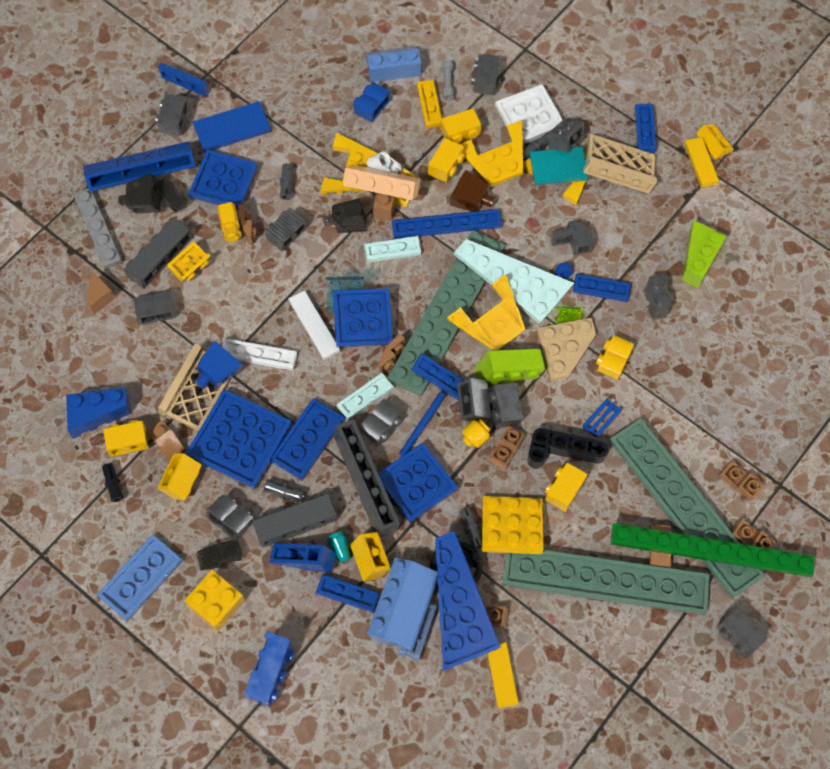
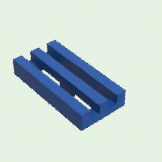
(617, 411)

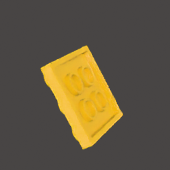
(512, 525)

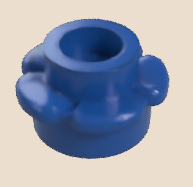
(563, 270)

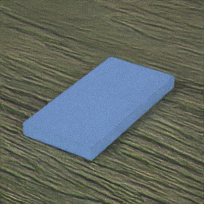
(140, 577)

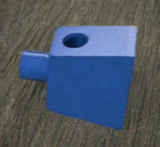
(217, 366)

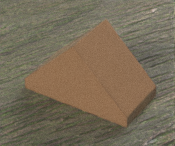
(98, 294)

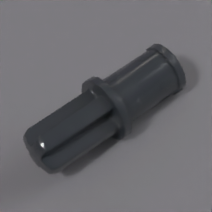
(112, 482)

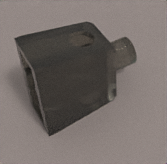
(142, 195)
(347, 217)

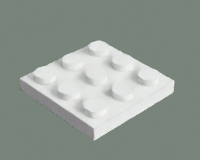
(533, 109)

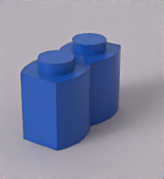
(371, 101)

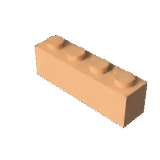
(381, 182)

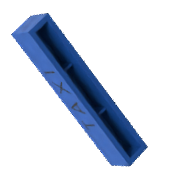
(137, 165)

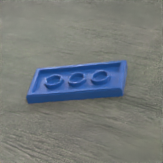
(231, 126)
(307, 439)

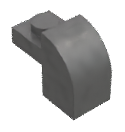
(575, 234)

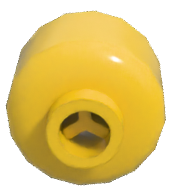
(475, 433)

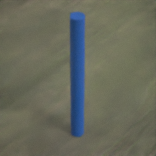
(422, 424)

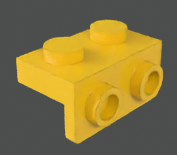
(187, 261)

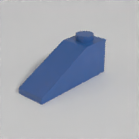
(303, 556)

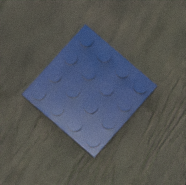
(238, 439)

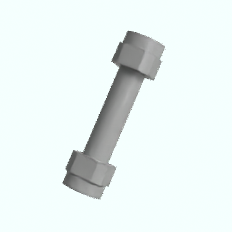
(447, 69)

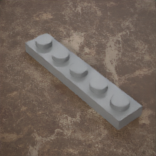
(97, 229)

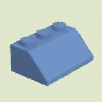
(393, 63)

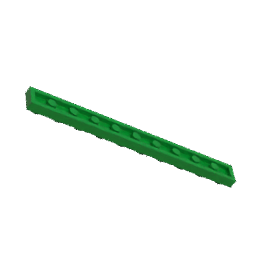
(712, 550)

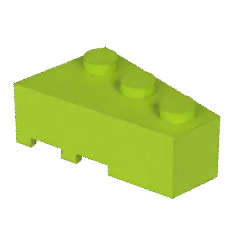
(701, 252)
(510, 366)

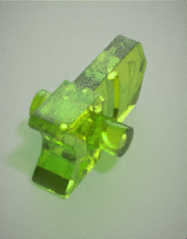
(568, 314)

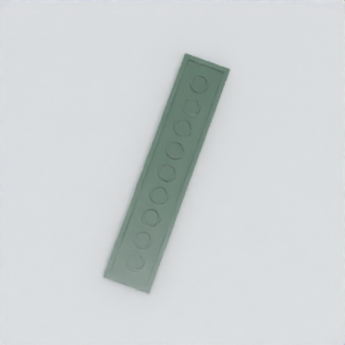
(434, 331)
(680, 500)
(608, 580)

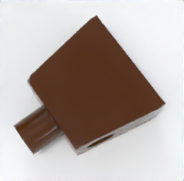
(471, 193)

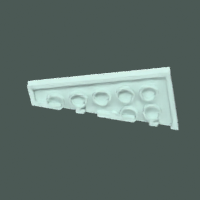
(533, 289)

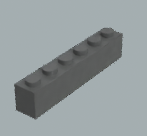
(366, 478)

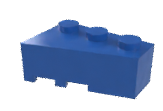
(95, 408)
(269, 669)

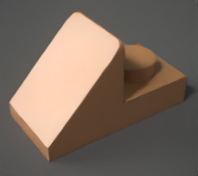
(165, 440)

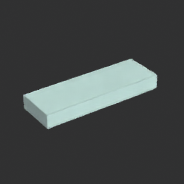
(392, 249)
(364, 396)

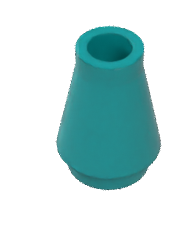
(339, 545)

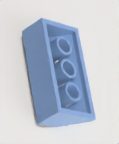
(403, 604)

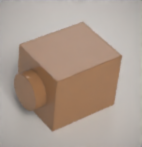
(383, 207)

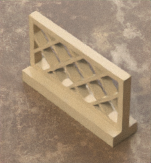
(618, 172)
(180, 384)

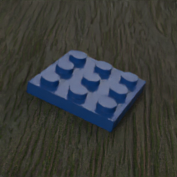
(223, 179)
(362, 317)
(417, 482)

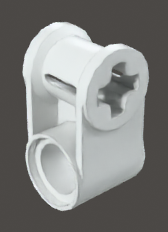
(384, 162)

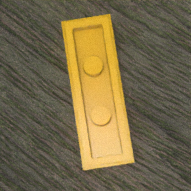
(429, 103)
(701, 162)
(502, 677)

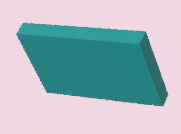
(558, 166)

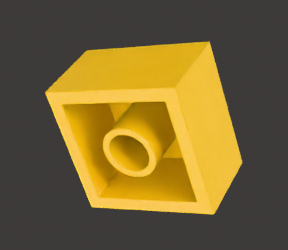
(214, 600)

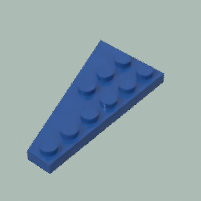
(463, 616)

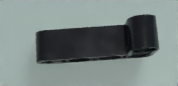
(567, 450)

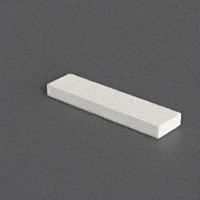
(314, 325)
(260, 354)

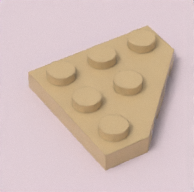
(565, 346)

